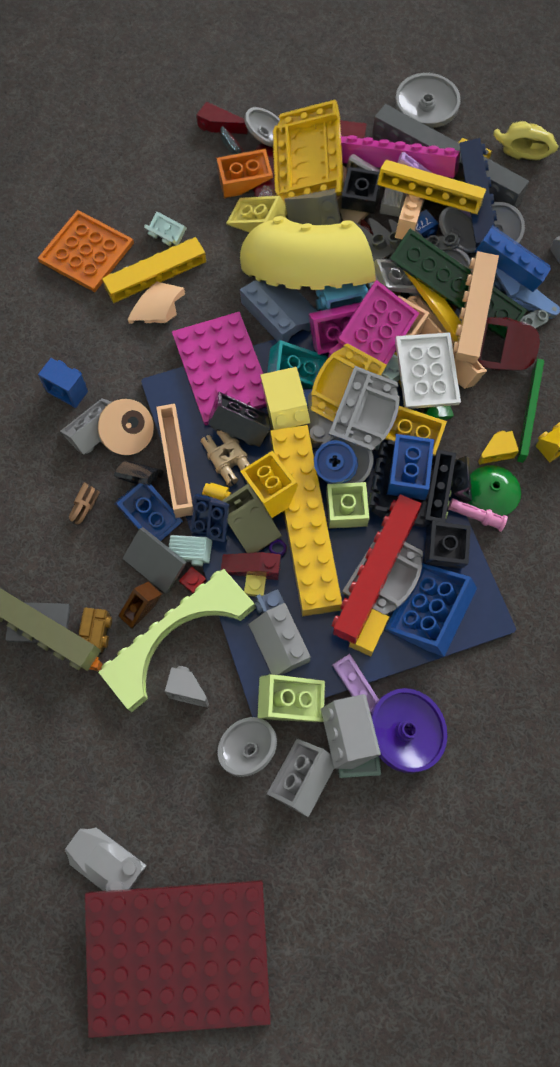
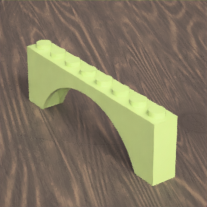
(129, 669)

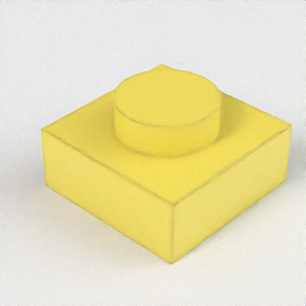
(255, 585)

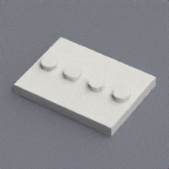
(427, 370)

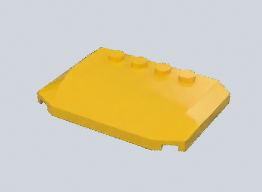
(308, 151)

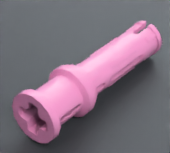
(485, 517)

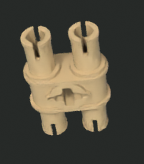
(220, 460)

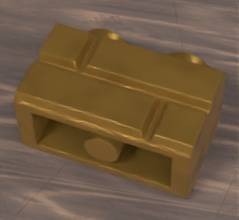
(94, 627)

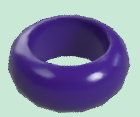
(278, 541)

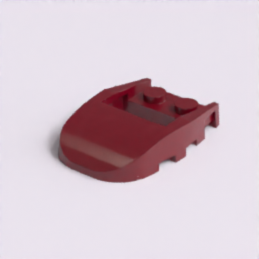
(519, 347)

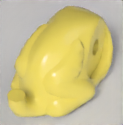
(527, 141)

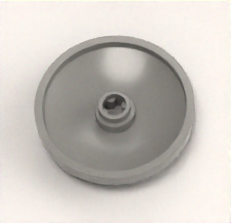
(428, 99)

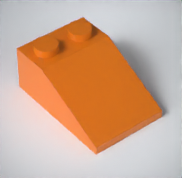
(243, 172)

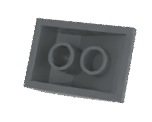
(314, 208)

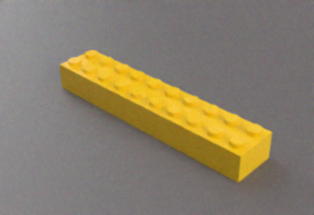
(307, 525)

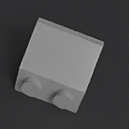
(184, 687)

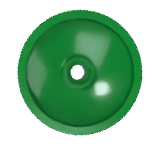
(499, 500)

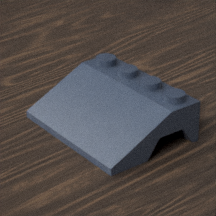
(277, 308)

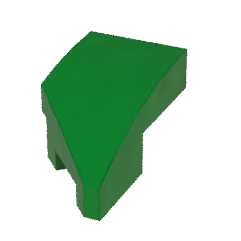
(440, 412)

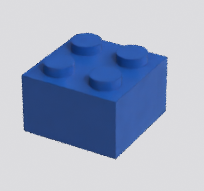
(63, 382)

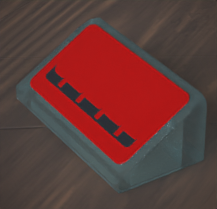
(231, 142)

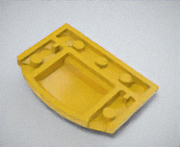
(334, 378)

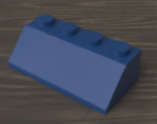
(514, 259)

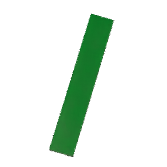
(530, 411)

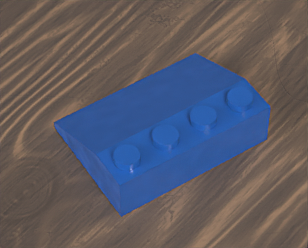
(433, 609)

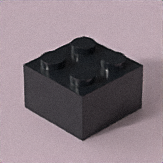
(360, 190)
(447, 544)

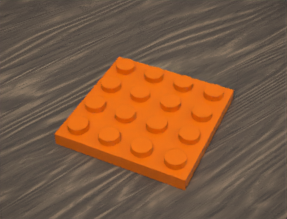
(85, 250)

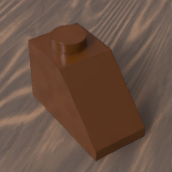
(139, 604)

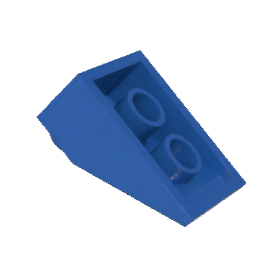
(411, 467)
(148, 510)

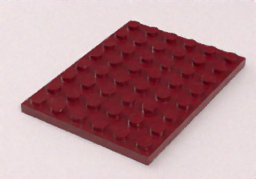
(176, 959)

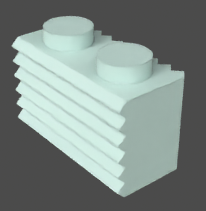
(191, 548)

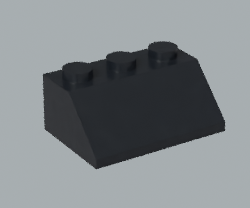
(239, 420)

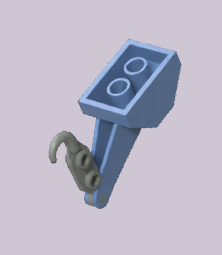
(536, 302)

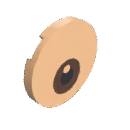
(125, 427)

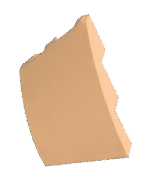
(157, 304)

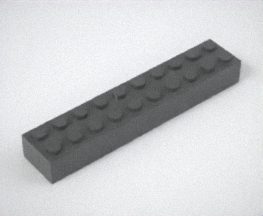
(397, 127)

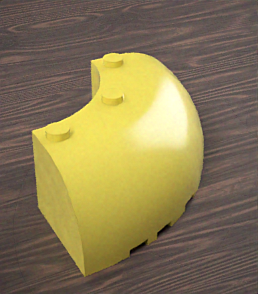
(307, 254)

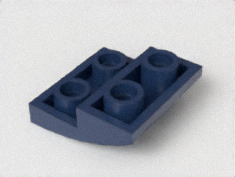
(210, 517)

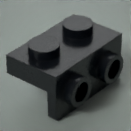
(461, 479)

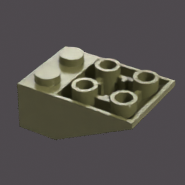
(250, 520)

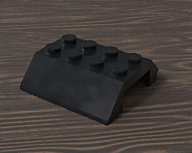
(437, 499)

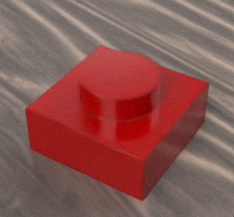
(192, 579)

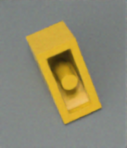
(500, 447)

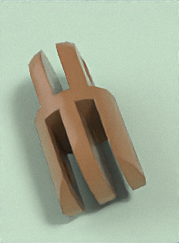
(83, 503)

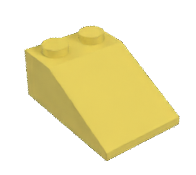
(256, 210)
(285, 398)

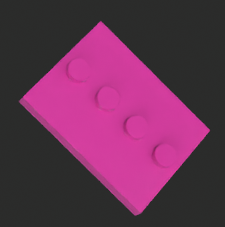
(378, 322)

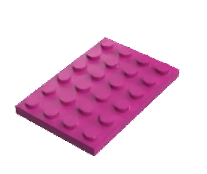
(220, 359)

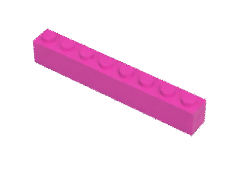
(436, 160)

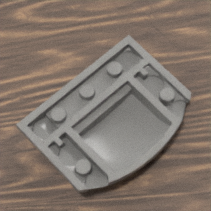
(366, 409)
(400, 580)

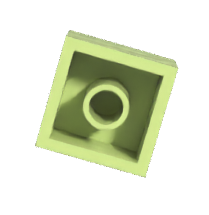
(347, 505)

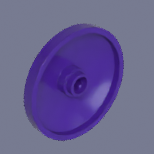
(409, 730)

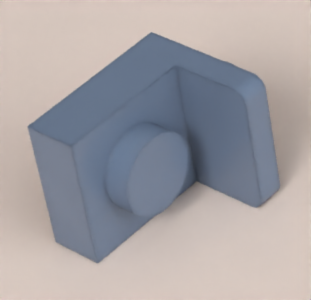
(268, 601)

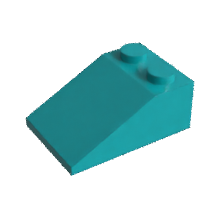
(286, 355)

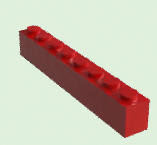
(376, 570)

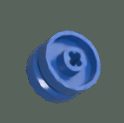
(328, 454)

